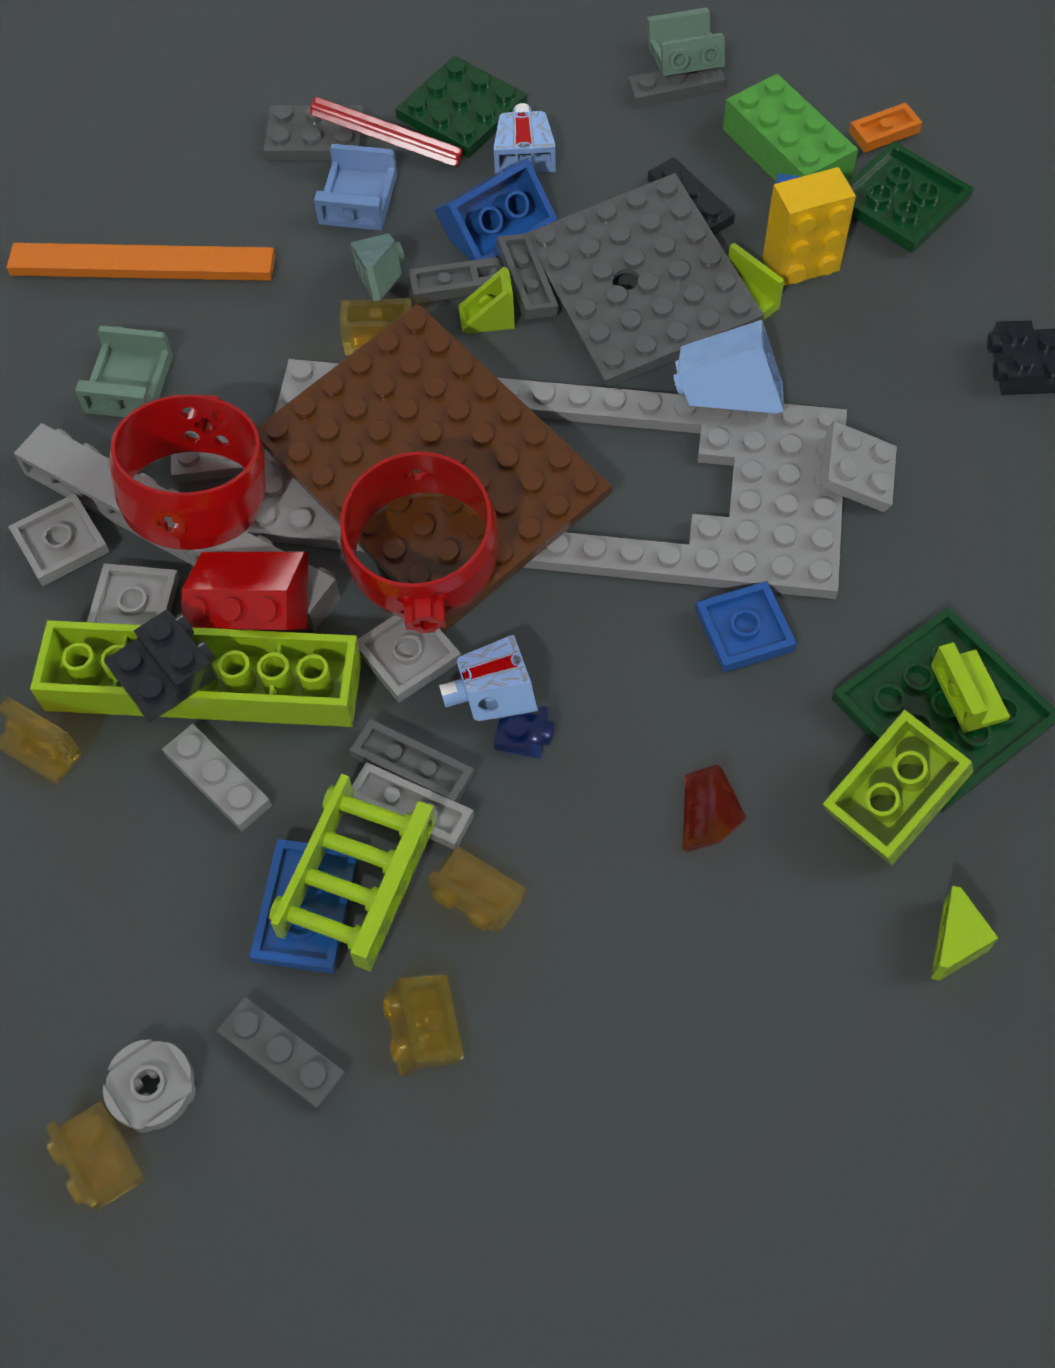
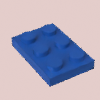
(302, 947)

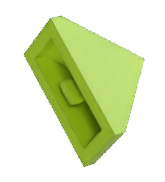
(489, 306)
(961, 935)

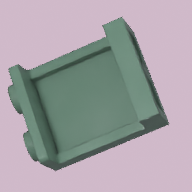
(684, 42)
(127, 371)

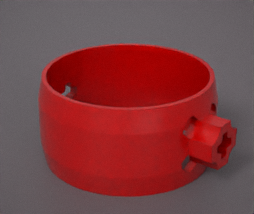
(393, 478)
(202, 516)

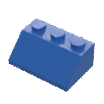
(498, 206)

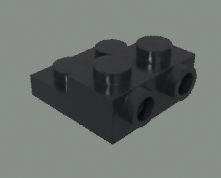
(1022, 358)
(162, 665)

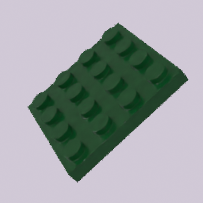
(907, 682)

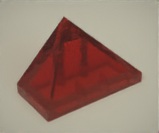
(709, 808)

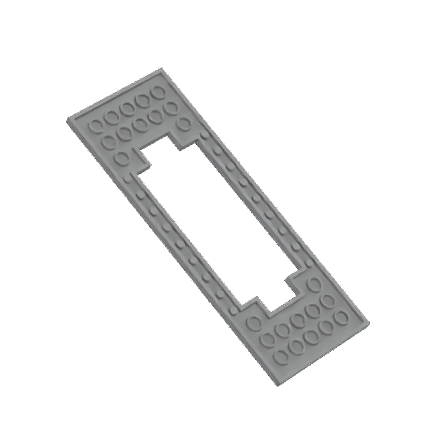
(778, 517)

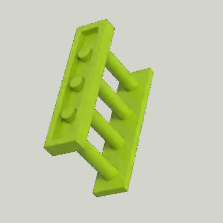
(380, 901)

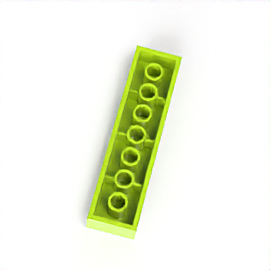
(257, 673)

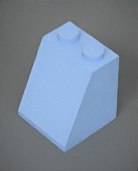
(731, 371)

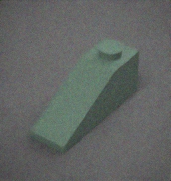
(378, 263)

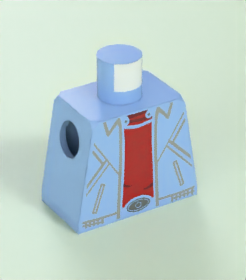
(524, 136)
(492, 682)

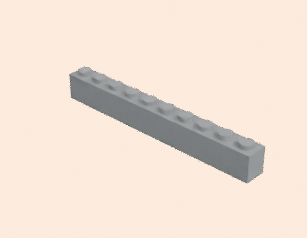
(76, 468)

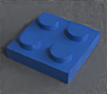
(745, 627)

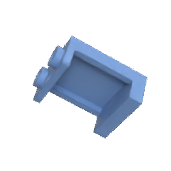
(357, 187)

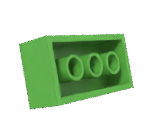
(786, 131)

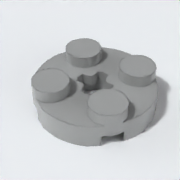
(172, 1094)

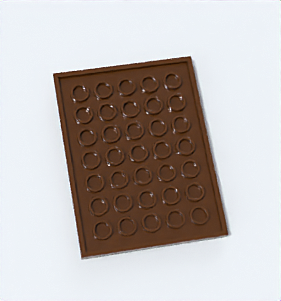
(429, 394)

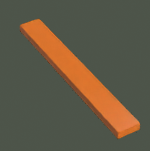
(141, 261)

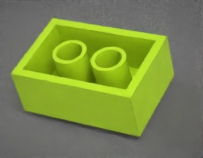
(898, 787)

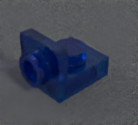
(524, 733)

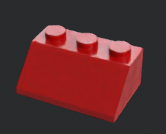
(247, 591)

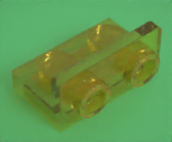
(37, 742)
(477, 890)
(422, 1023)
(94, 1157)

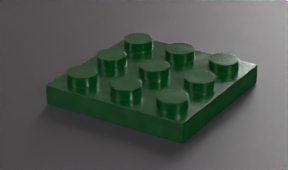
(460, 105)
(906, 196)

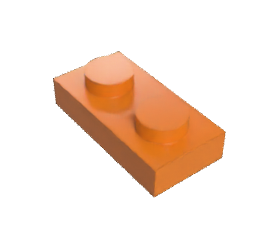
(885, 127)

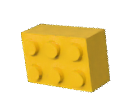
(808, 225)

